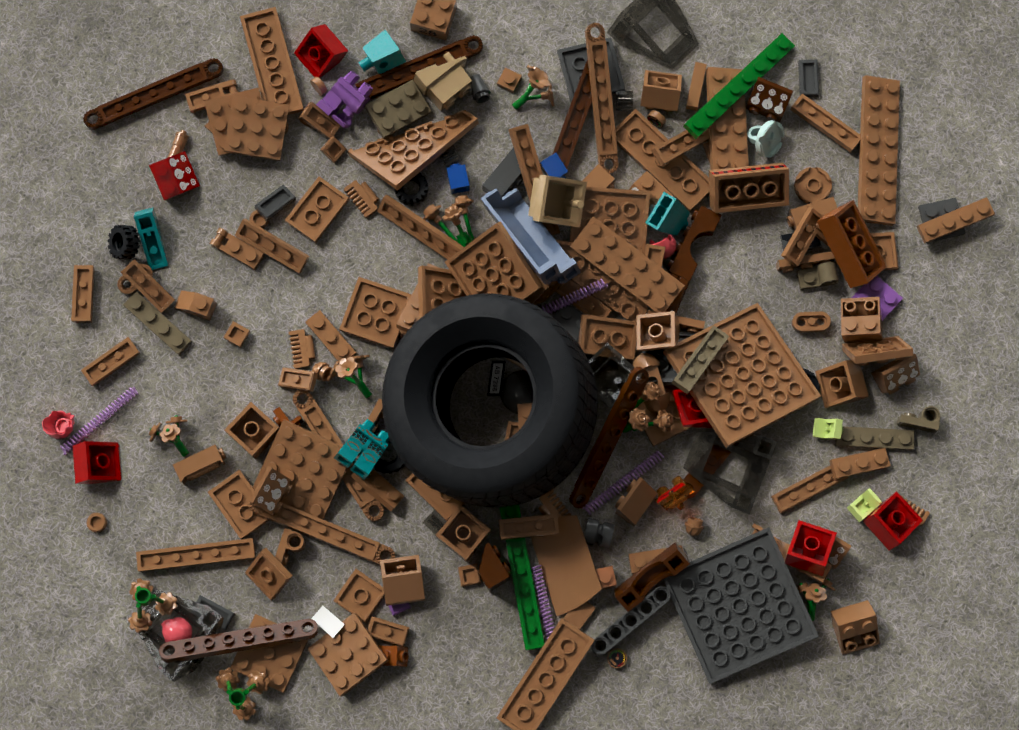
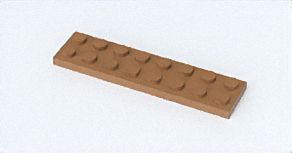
(878, 150)

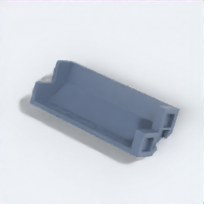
(531, 237)

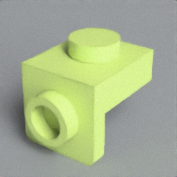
(828, 428)
(864, 505)

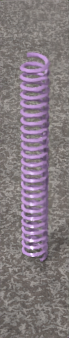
(576, 298)
(100, 420)
(623, 480)
(548, 629)

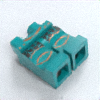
(363, 442)

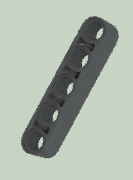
(637, 614)

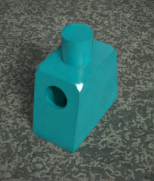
(381, 54)
(668, 215)

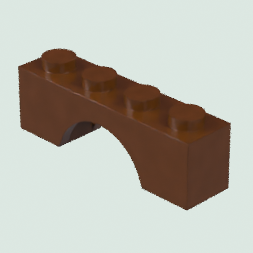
(703, 224)
(636, 587)

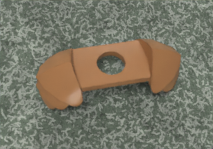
(650, 364)

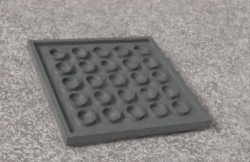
(740, 606)

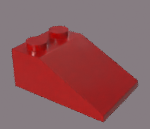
(689, 411)

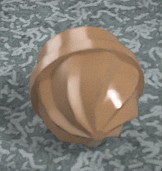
(323, 370)
(694, 526)

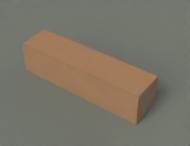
(696, 86)

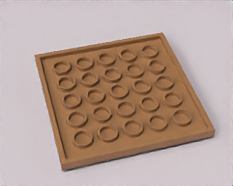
(749, 379)

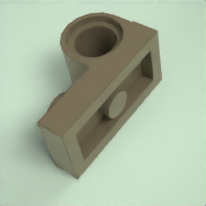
(822, 275)
(921, 423)

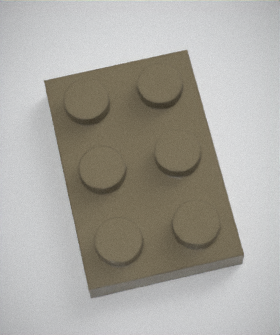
(397, 109)

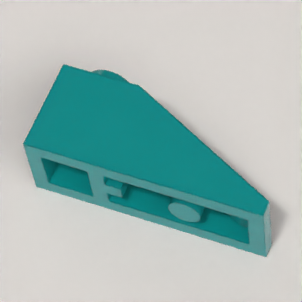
(151, 238)

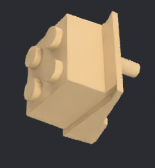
(444, 82)
(557, 200)

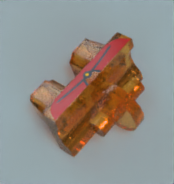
(675, 496)

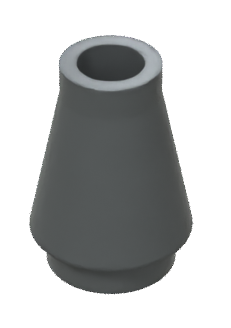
(479, 89)

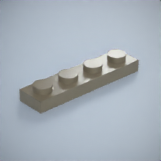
(157, 323)
(700, 359)
(876, 438)

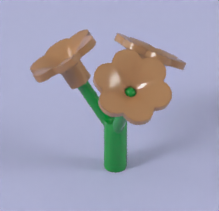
(539, 80)
(345, 369)

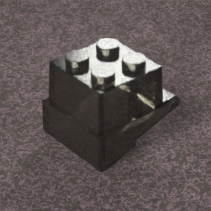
(610, 373)

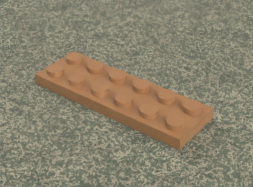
(271, 59)
(729, 133)
(678, 176)
(627, 266)
(546, 677)

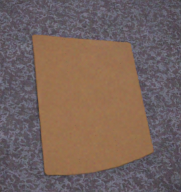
(567, 565)

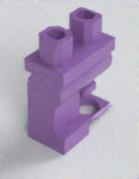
(346, 93)

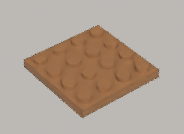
(620, 211)
(493, 266)
(309, 465)

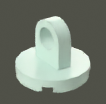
(767, 139)

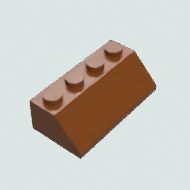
(851, 244)

